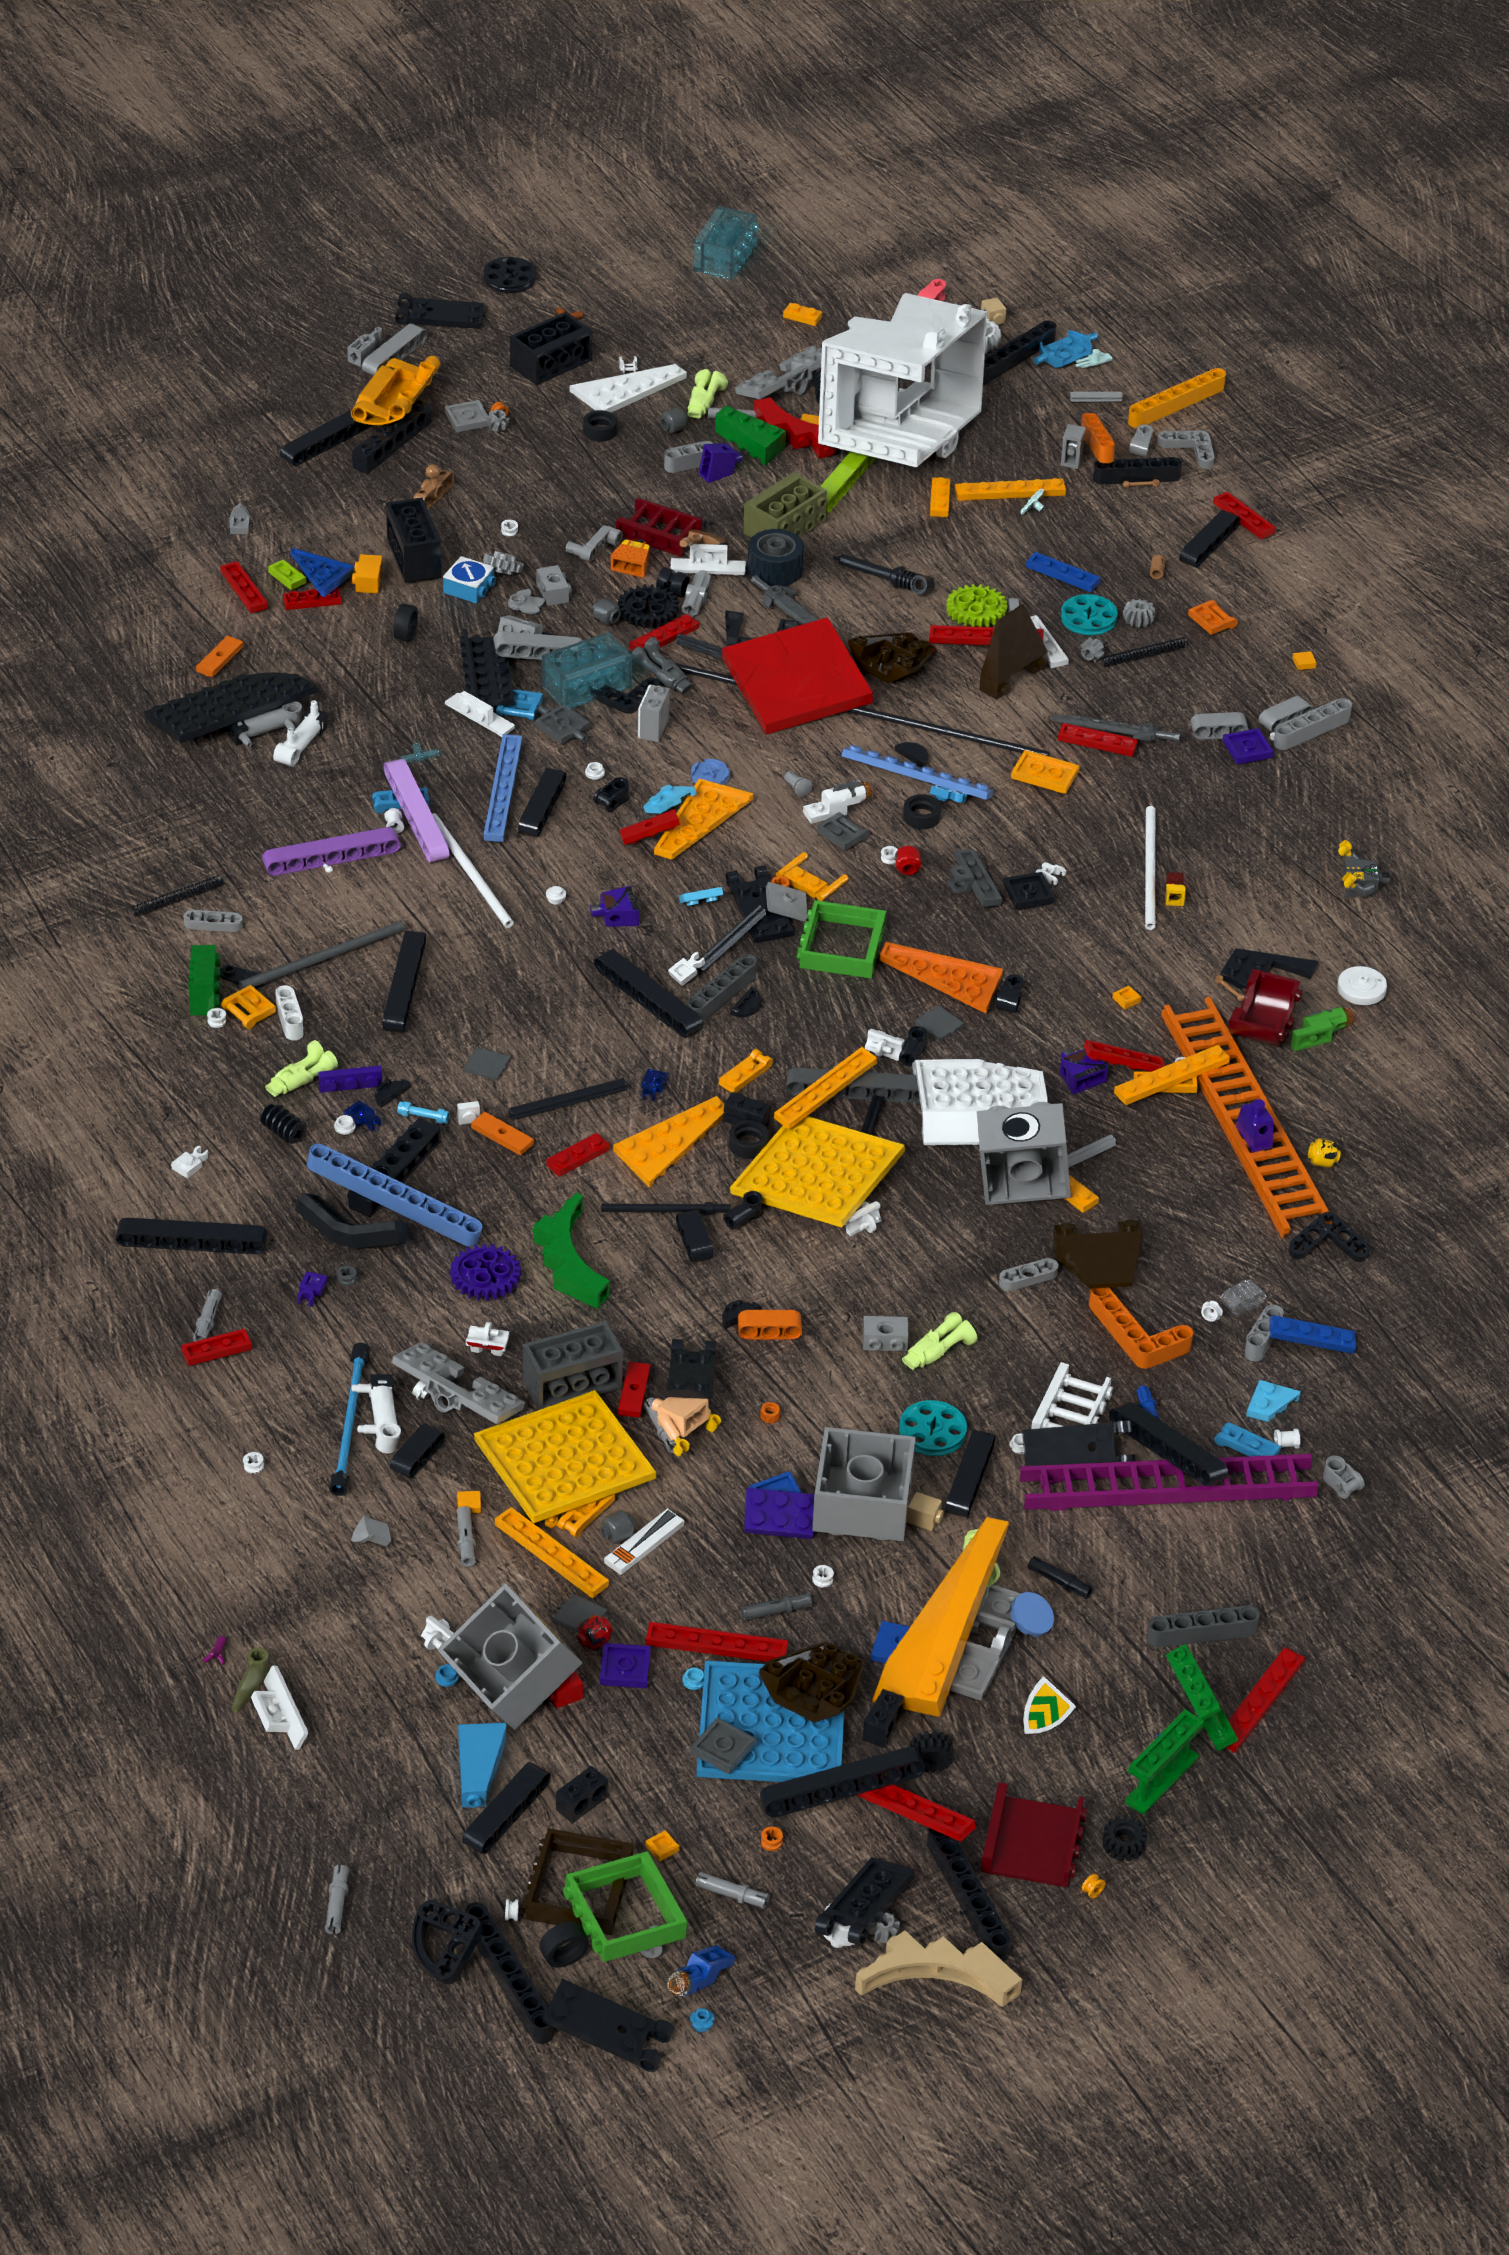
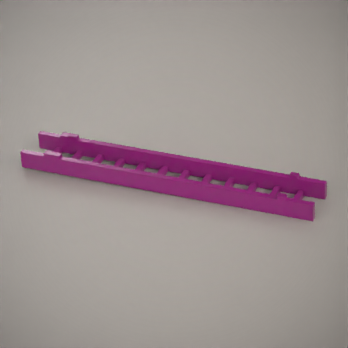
(1061, 1501)

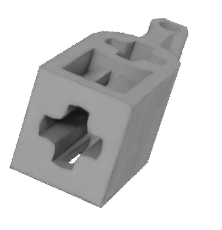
(364, 346)

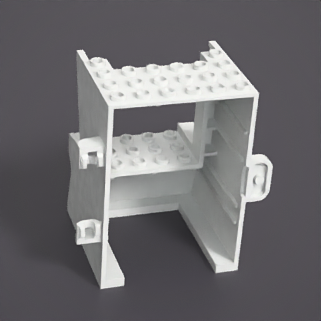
(861, 374)

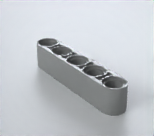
(396, 347)
(529, 645)
(1312, 724)

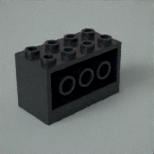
(551, 348)
(413, 540)

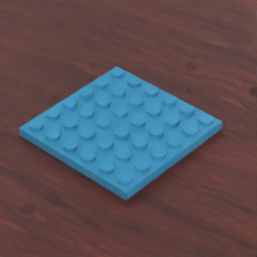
(785, 1742)

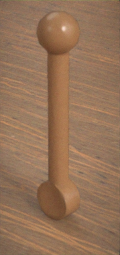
(1155, 482)
(1219, 979)

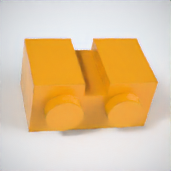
(368, 573)

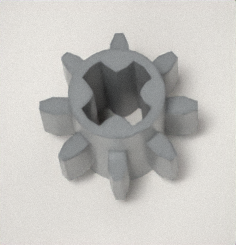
(497, 420)
(1092, 649)
(885, 1928)

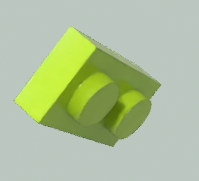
(287, 574)

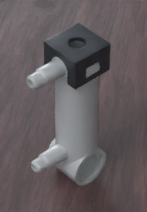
(288, 716)

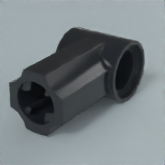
(913, 1046)
(747, 1209)

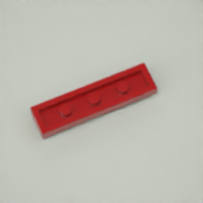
(1248, 518)
(243, 587)
(668, 632)
(1097, 739)
(1118, 1055)

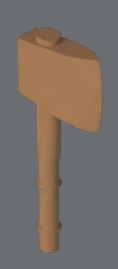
(702, 537)

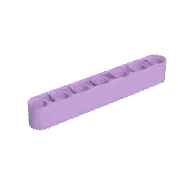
(416, 810)

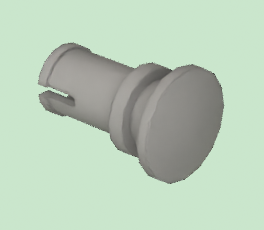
(800, 785)

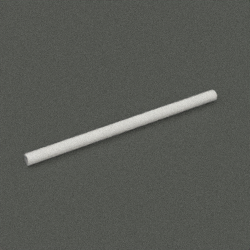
(1150, 869)
(474, 875)

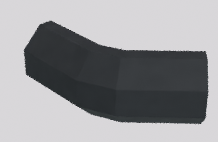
(342, 1232)

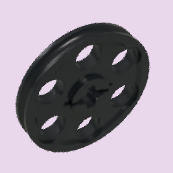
(509, 274)

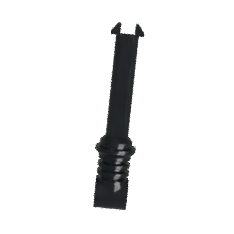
(898, 576)

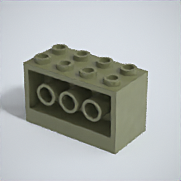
(788, 505)

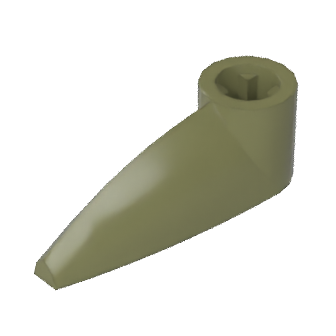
(252, 1678)

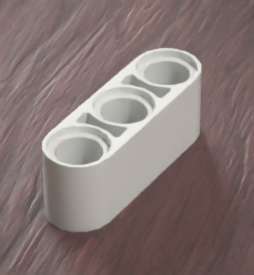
(289, 1012)

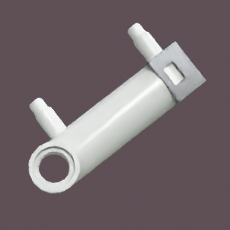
(313, 723)
(381, 1396)

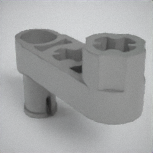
(590, 551)

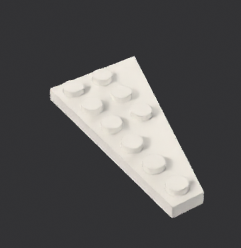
(622, 390)

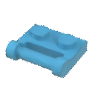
(522, 700)

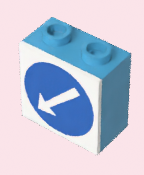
(468, 579)

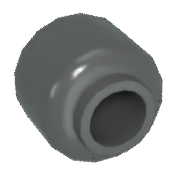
(673, 420)
(606, 611)
(617, 1526)

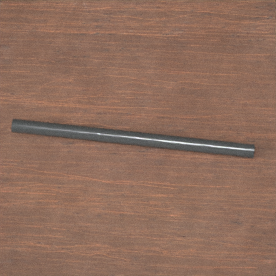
(322, 955)

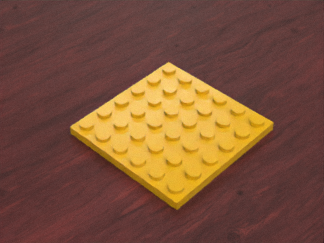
(819, 1170)
(564, 1456)

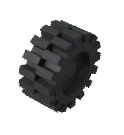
(935, 1742)
(1121, 1848)

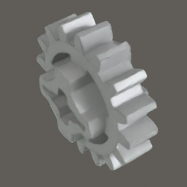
(503, 562)

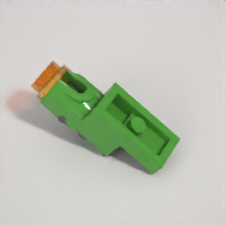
(1319, 1027)

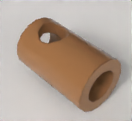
(1157, 567)

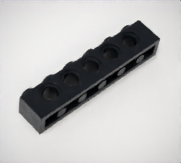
(391, 437)
(400, 1160)

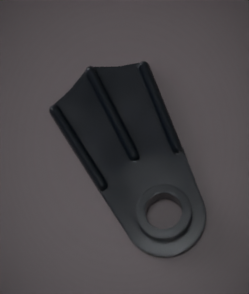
(237, 974)

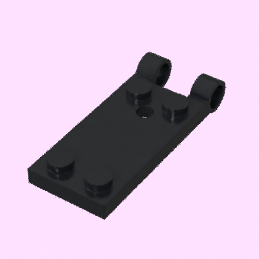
(440, 312)
(772, 925)
(691, 1372)
(1071, 1443)
(865, 1899)
(597, 2020)

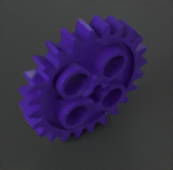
(485, 1272)

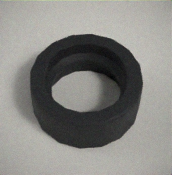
(600, 433)
(405, 622)
(922, 821)
(752, 1128)
(569, 1953)

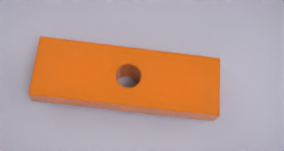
(219, 656)
(502, 1133)

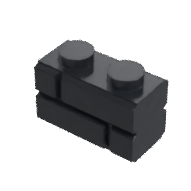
(742, 1108)

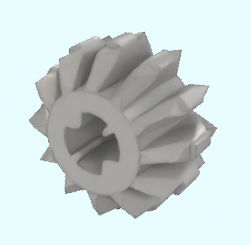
(1139, 613)

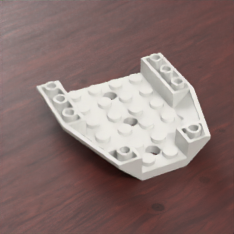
(952, 1111)

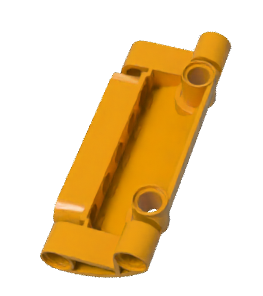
(394, 391)

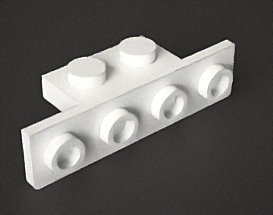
(708, 558)
(479, 712)
(278, 1709)

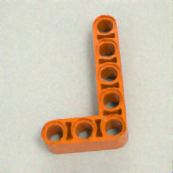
(1141, 1348)

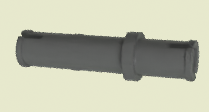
(776, 1606)

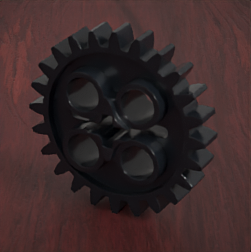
(662, 606)

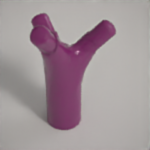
(217, 1650)

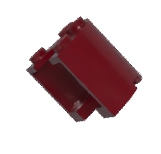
(1266, 1008)

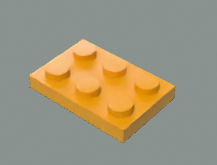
(1045, 771)

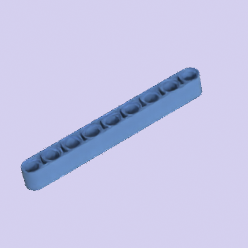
(394, 1195)

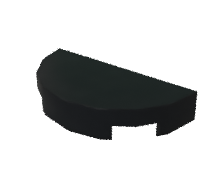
(913, 752)
(748, 1004)
(389, 1090)
(731, 1311)

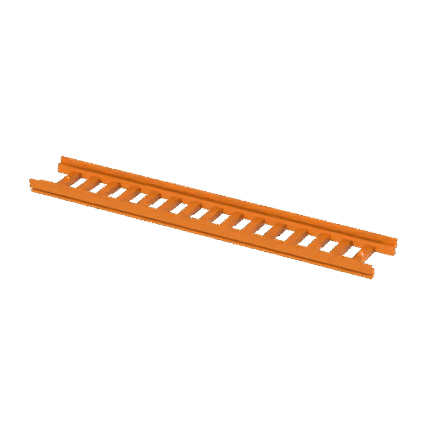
(1225, 1118)

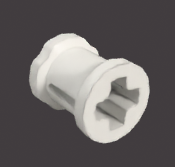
(393, 818)
(1287, 1438)

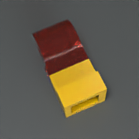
(1176, 887)

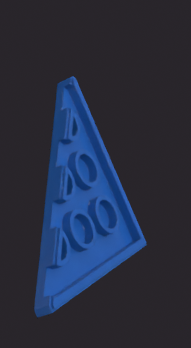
(323, 572)

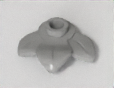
(525, 602)

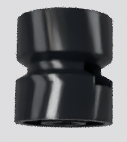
(673, 581)

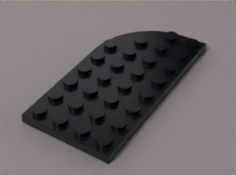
(227, 703)

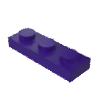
(349, 1079)

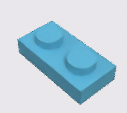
(693, 897)

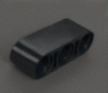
(694, 1236)
(417, 1450)

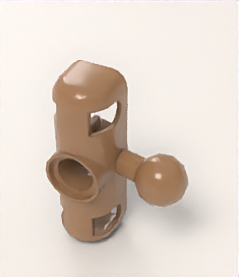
(432, 489)

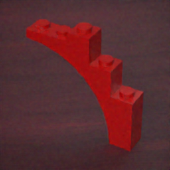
(798, 432)

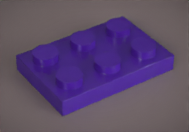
(779, 1513)

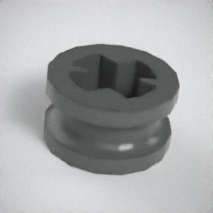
(346, 1280)

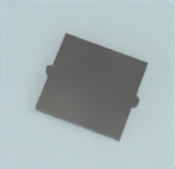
(939, 1023)
(486, 1063)
(576, 1611)

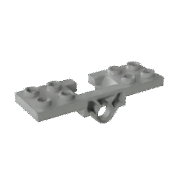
(797, 369)
(439, 1371)
(979, 1662)

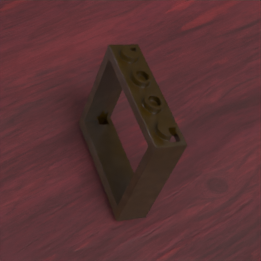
(579, 1845)

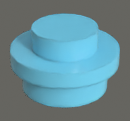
(693, 1679)

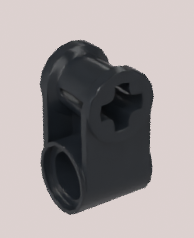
(613, 794)
(1010, 994)

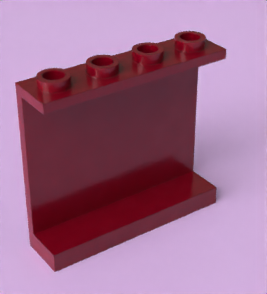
(1033, 1839)

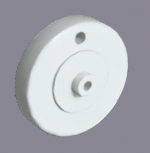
(1362, 985)

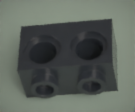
(883, 1718)
(581, 1794)

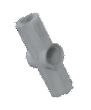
(696, 593)

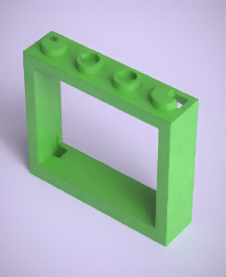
(845, 915)
(605, 1874)

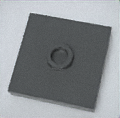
(723, 1746)

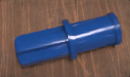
(1146, 1400)

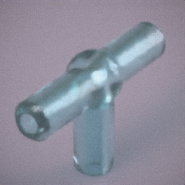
(419, 755)

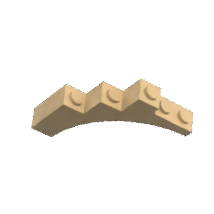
(941, 1960)

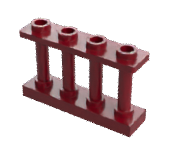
(656, 538)

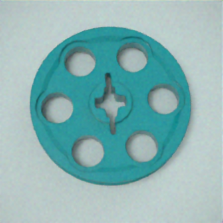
(1082, 611)
(941, 1430)

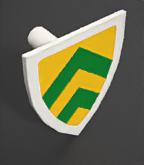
(1045, 1708)

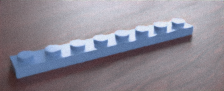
(925, 773)
(502, 788)

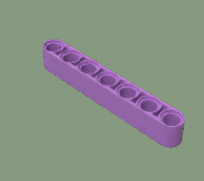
(331, 851)

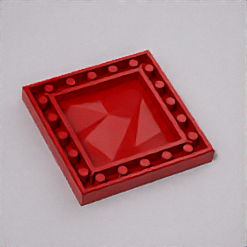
(797, 675)

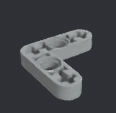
(1173, 439)

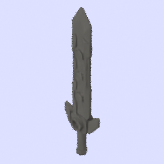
(781, 598)
(1146, 732)

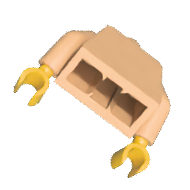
(682, 1416)

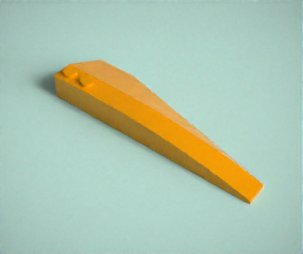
(933, 1645)

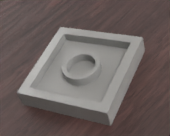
(466, 416)

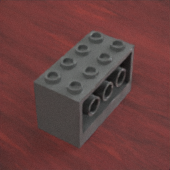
(572, 1364)

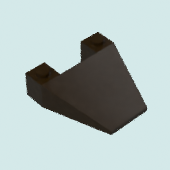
(1011, 648)
(1100, 1258)

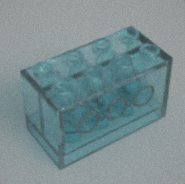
(725, 242)
(586, 666)

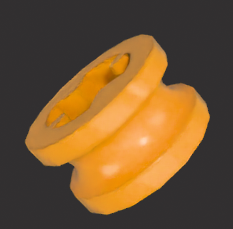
(1093, 1886)

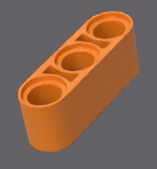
(769, 1324)

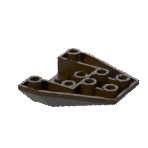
(890, 655)
(813, 1680)

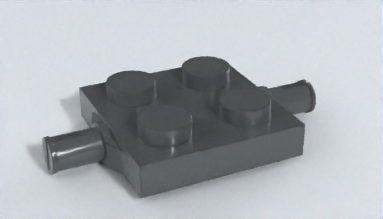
(562, 724)

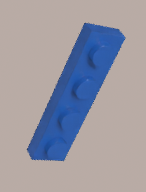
(1063, 572)
(1312, 1334)

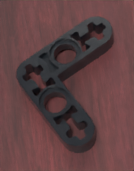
(628, 702)
(1326, 1231)

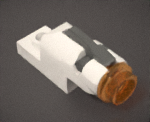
(837, 800)

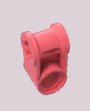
(934, 290)

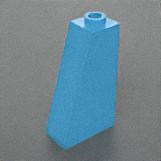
(479, 1759)

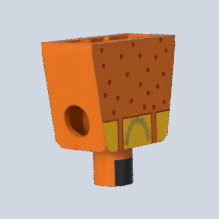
(631, 558)

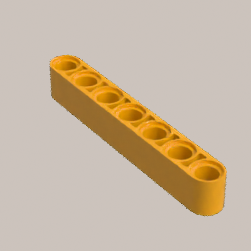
(1176, 397)

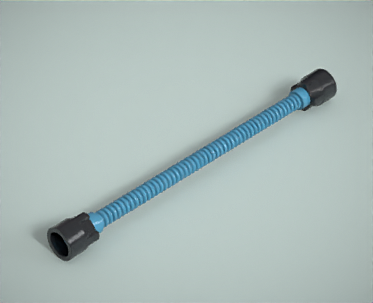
(339, 1480)

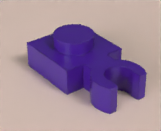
(311, 1286)

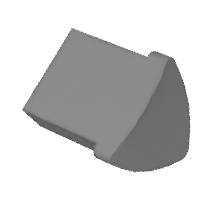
(239, 520)
(372, 1531)

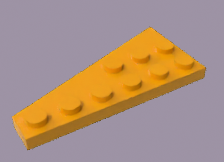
(701, 815)
(667, 1142)

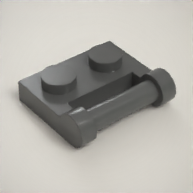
(842, 831)

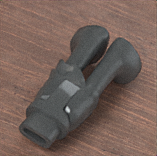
(670, 673)

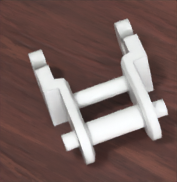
(623, 368)
(1052, 870)

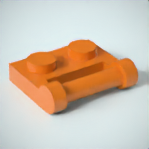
(1212, 617)

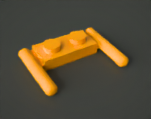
(807, 882)

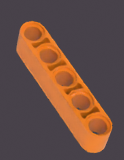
(1098, 438)

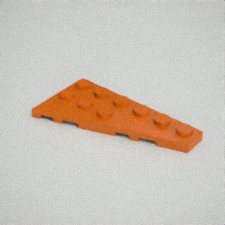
(958, 978)

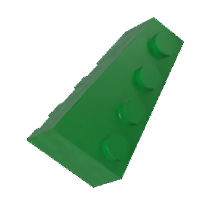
(750, 433)
(203, 978)

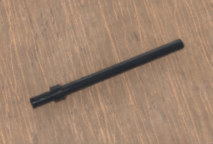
(707, 1208)

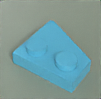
(667, 797)
(1270, 1400)

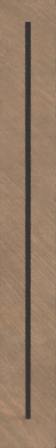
(881, 715)

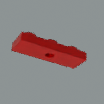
(310, 599)
(649, 827)
(634, 1389)

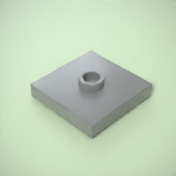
(786, 901)

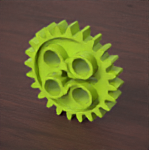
(976, 605)

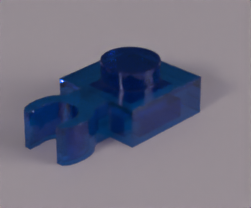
(653, 1082)
(363, 1114)

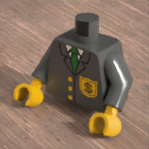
(1360, 875)

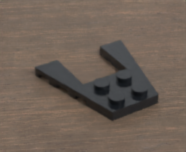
(734, 621)
(1244, 961)

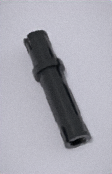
(1067, 1581)

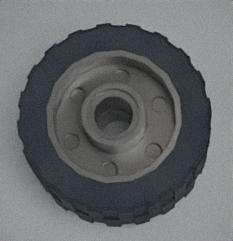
(776, 557)

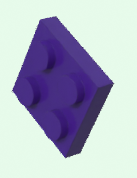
(1247, 746)
(625, 1665)

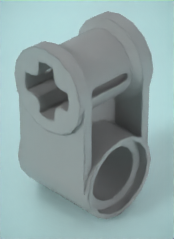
(1141, 442)
(1341, 1476)

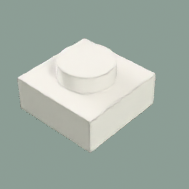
(467, 1112)

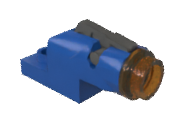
(700, 1971)

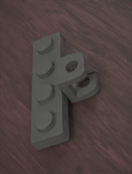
(973, 877)

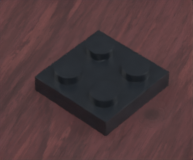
(1028, 890)

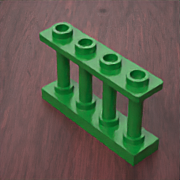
(1201, 1697)
(1164, 1761)

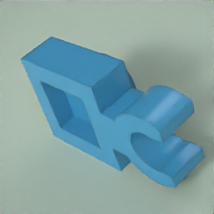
(945, 793)

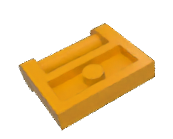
(253, 1002)

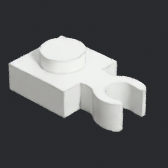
(685, 970)
(188, 1163)

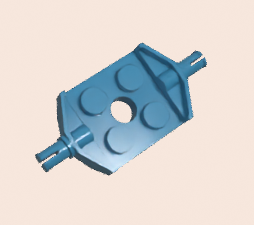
(1066, 350)

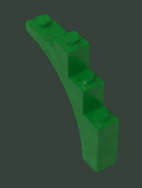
(570, 1272)

